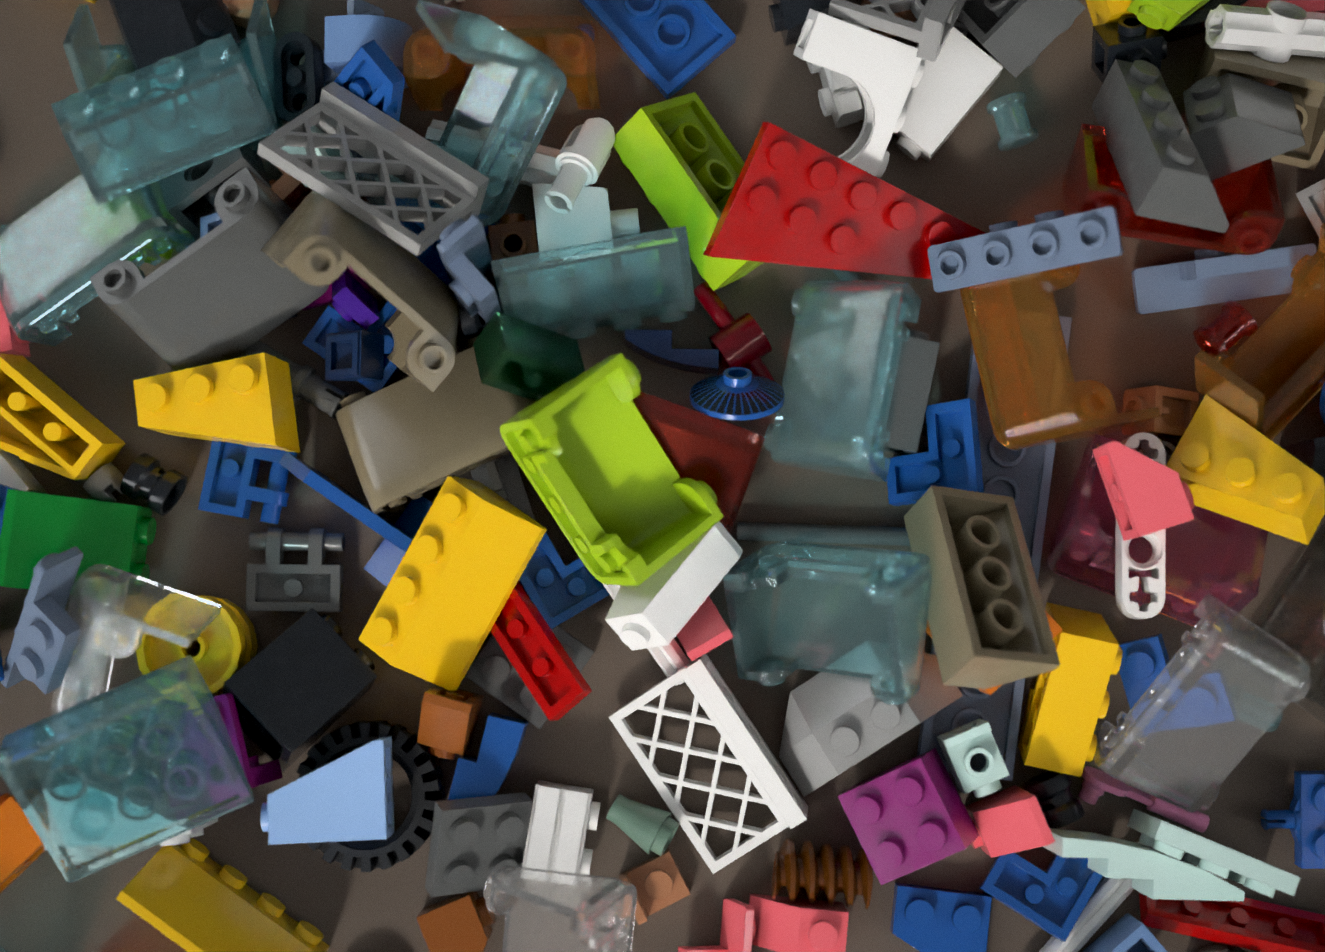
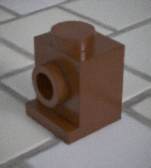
(511, 228)

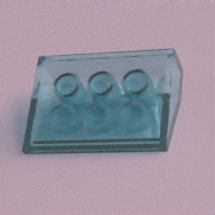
(600, 283)
(125, 769)

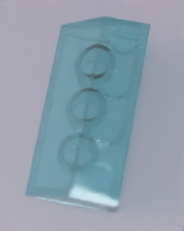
(163, 118)

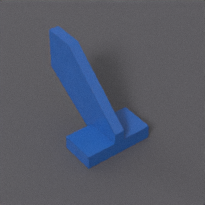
(397, 536)

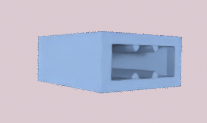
(336, 802)

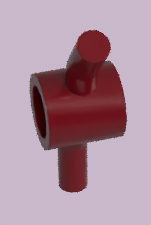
(738, 340)

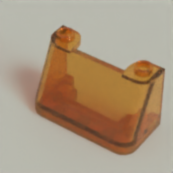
(566, 39)

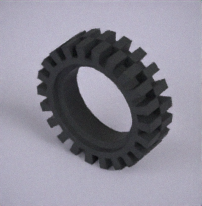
(425, 789)

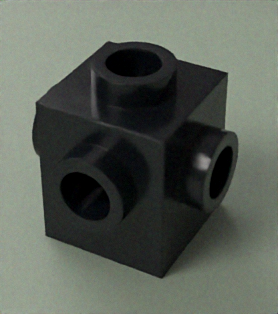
(1126, 41)

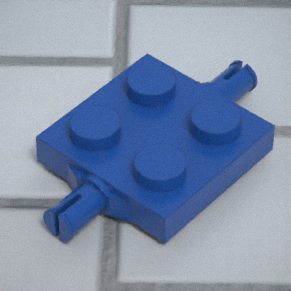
(1303, 819)

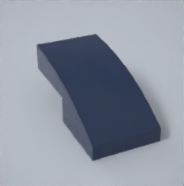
(657, 347)

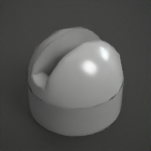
(104, 482)

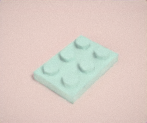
(1212, 856)

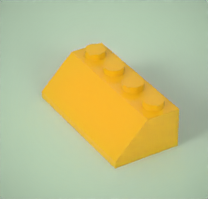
(452, 583)
(212, 906)

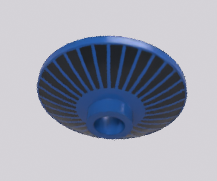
(737, 395)

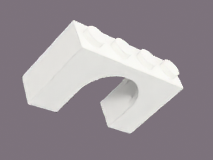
(878, 67)

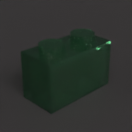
(525, 357)

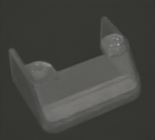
(113, 616)

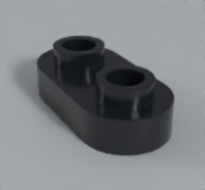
(294, 81)

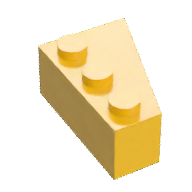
(223, 401)
(48, 424)
(1247, 475)
(1070, 699)

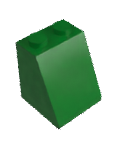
(51, 523)

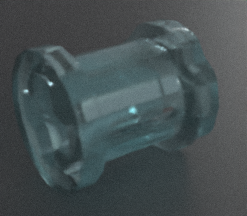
(1012, 121)

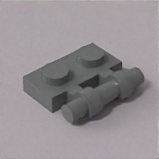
(295, 586)

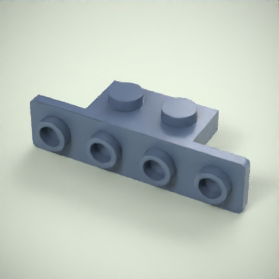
(1026, 249)
(467, 264)
(1216, 278)
(45, 630)

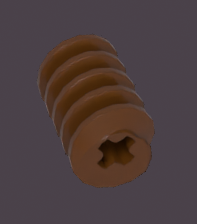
(822, 873)

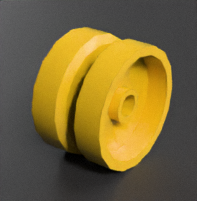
(224, 649)

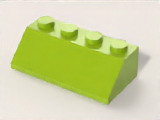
(686, 174)

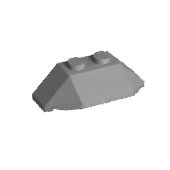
(839, 722)

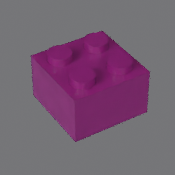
(908, 816)

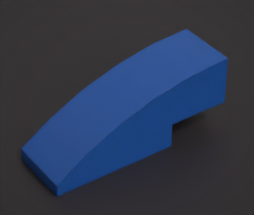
(497, 754)

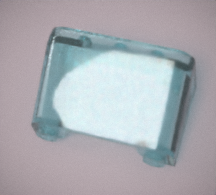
(68, 240)
(842, 376)
(831, 614)

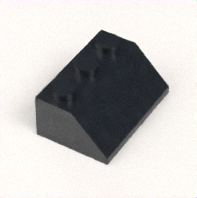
(170, 26)

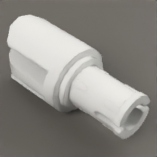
(580, 162)

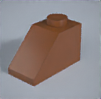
(448, 721)
(457, 924)

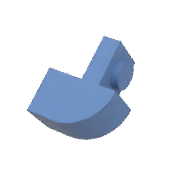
(349, 32)

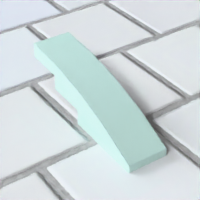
(1150, 870)

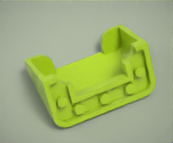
(608, 475)

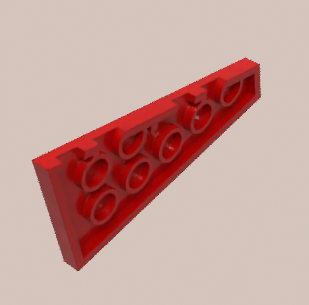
(825, 213)

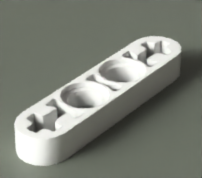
(1123, 562)

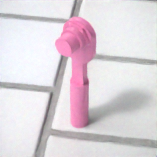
(1098, 782)

